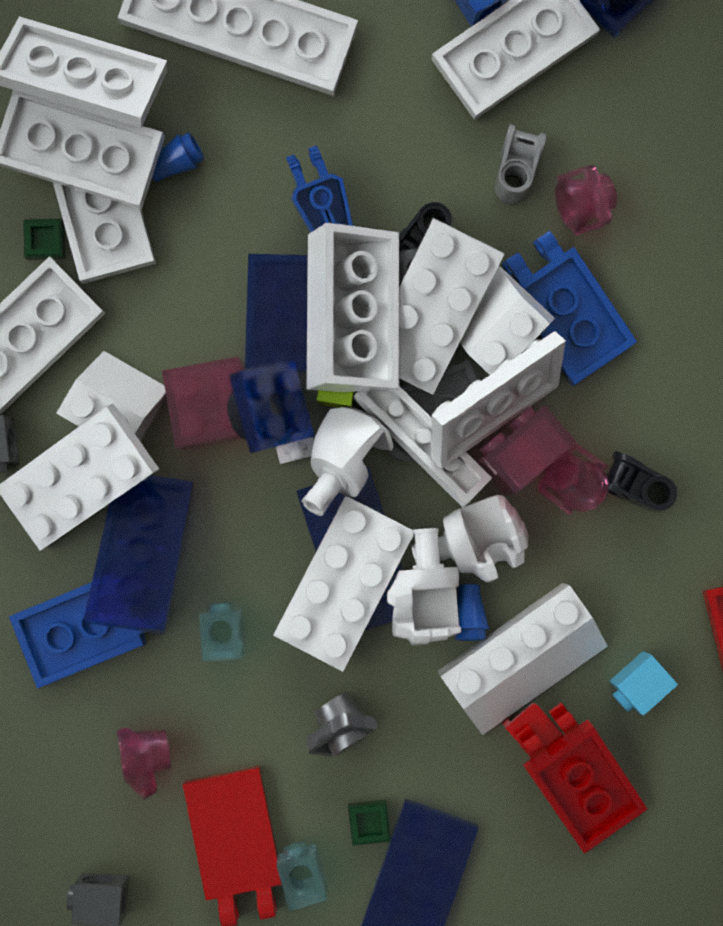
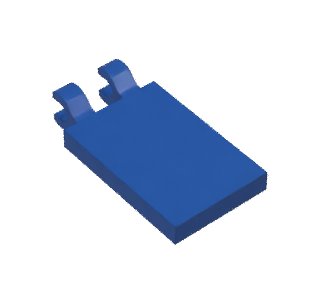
(578, 304)
(62, 643)

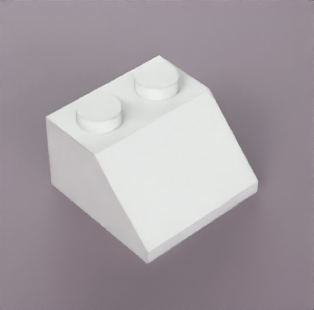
(503, 323)
(110, 382)

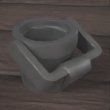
(340, 726)

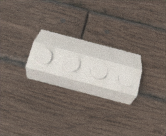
(352, 309)
(523, 657)

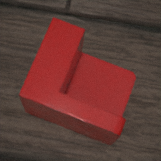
(538, 721)

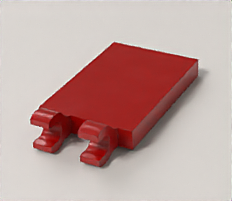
(581, 780)
(234, 840)

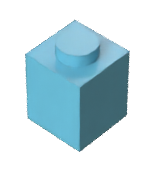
(642, 684)

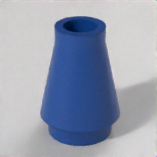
(178, 157)
(471, 613)

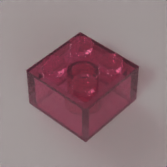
(199, 401)
(526, 451)

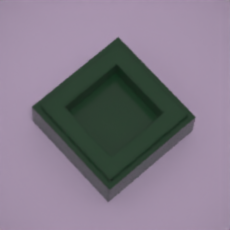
(44, 239)
(369, 822)

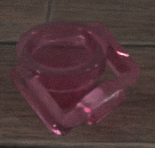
(585, 199)
(576, 481)
(143, 756)

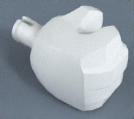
(338, 455)
(482, 536)
(426, 595)

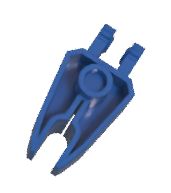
(321, 199)

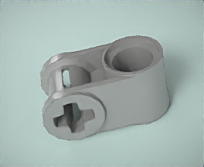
(520, 159)

